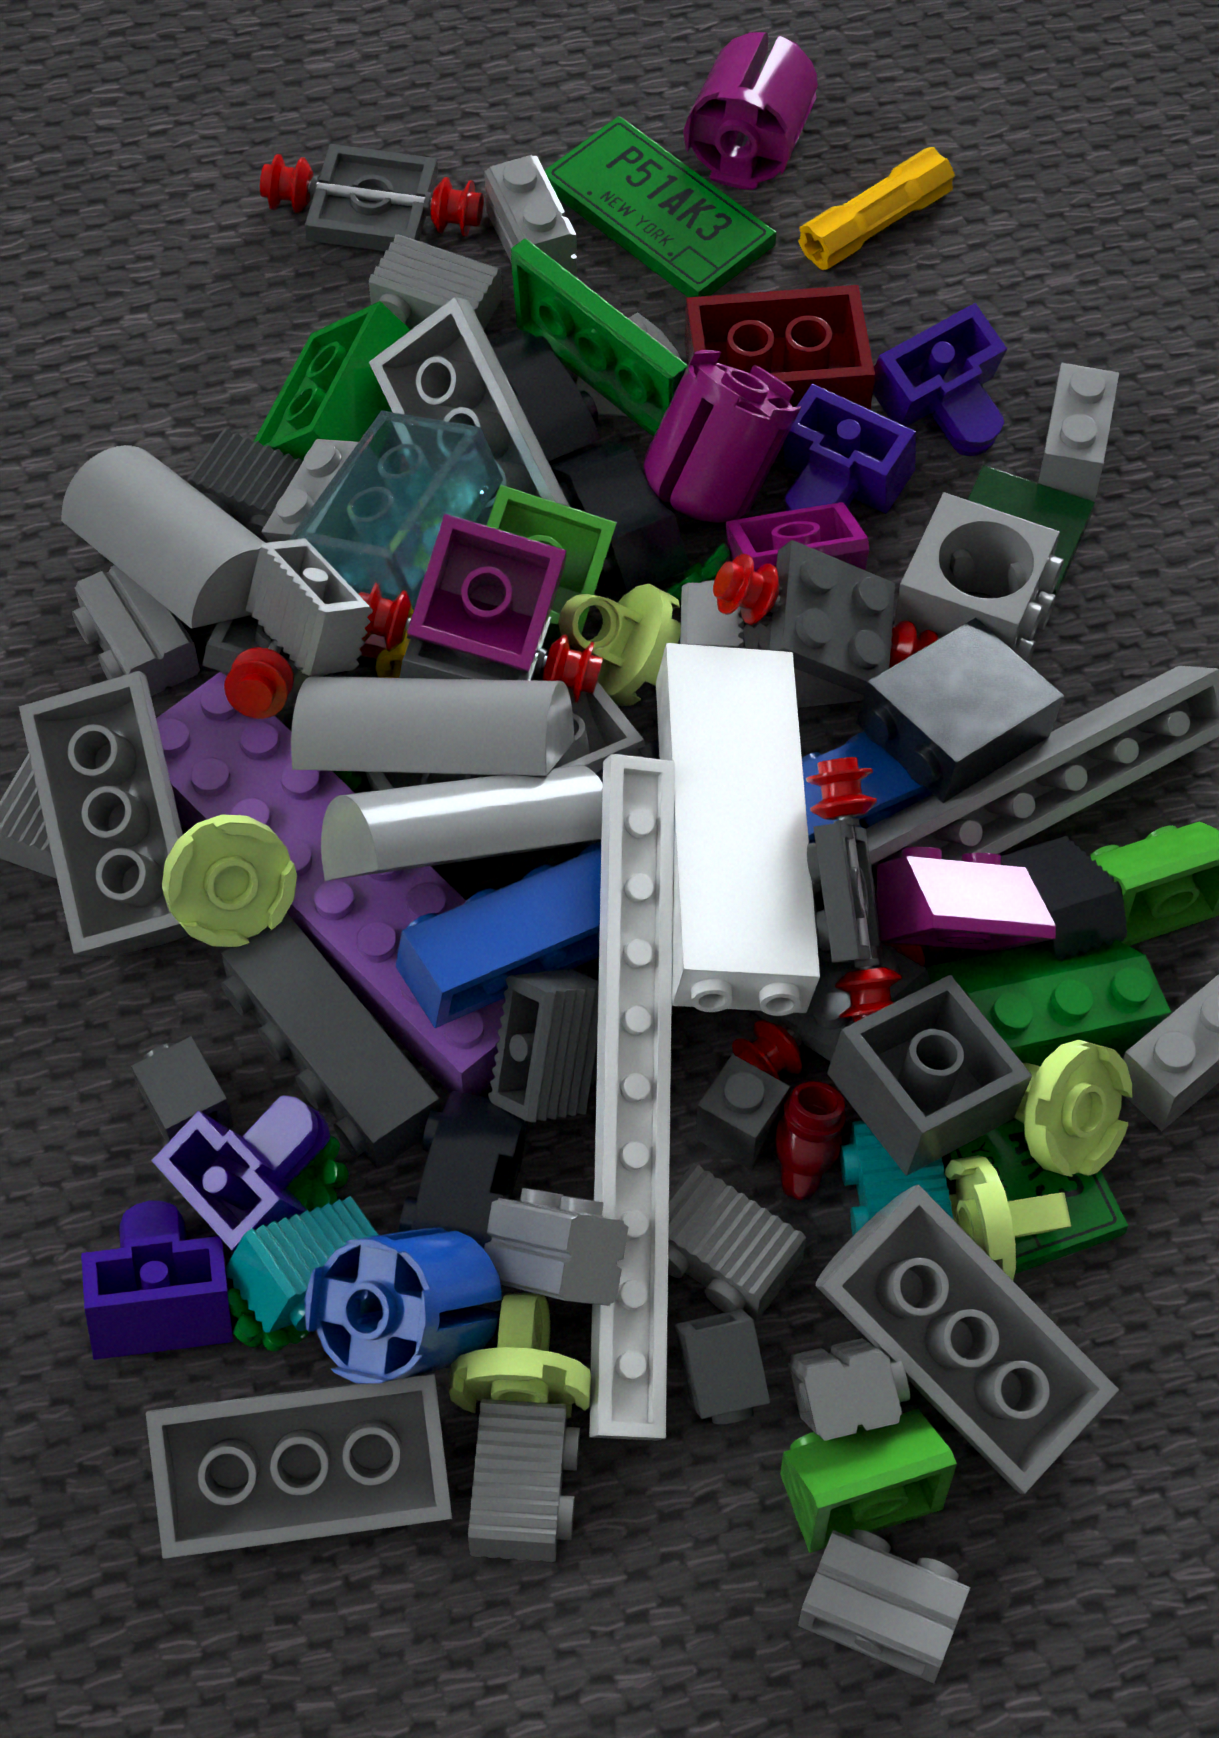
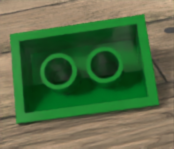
(332, 384)
(1046, 1002)

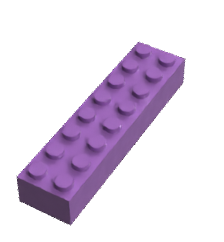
(244, 768)

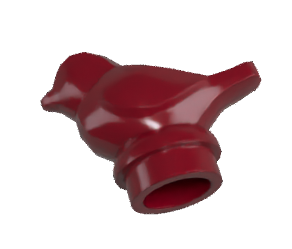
(809, 1137)

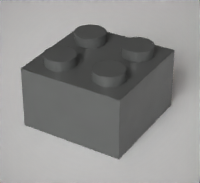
(928, 1074)

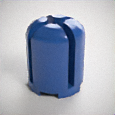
(402, 1303)

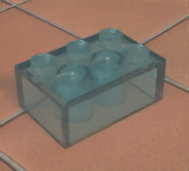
(391, 497)

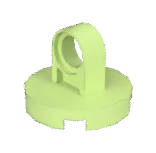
(630, 637)
(228, 880)
(1075, 1108)
(990, 1219)
(521, 1363)

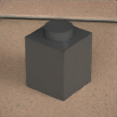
(177, 1085)
(741, 1112)
(722, 1366)

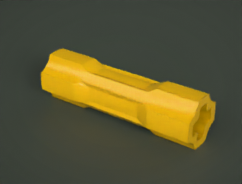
(846, 227)

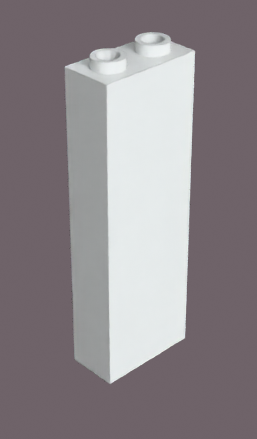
(739, 831)

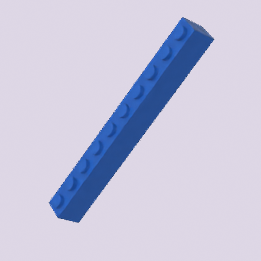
(553, 914)

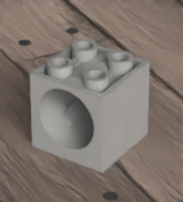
(985, 553)

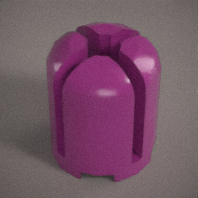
(762, 106)
(718, 439)

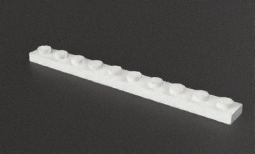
(634, 1093)

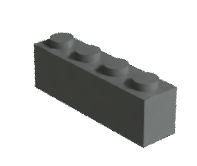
(330, 1041)

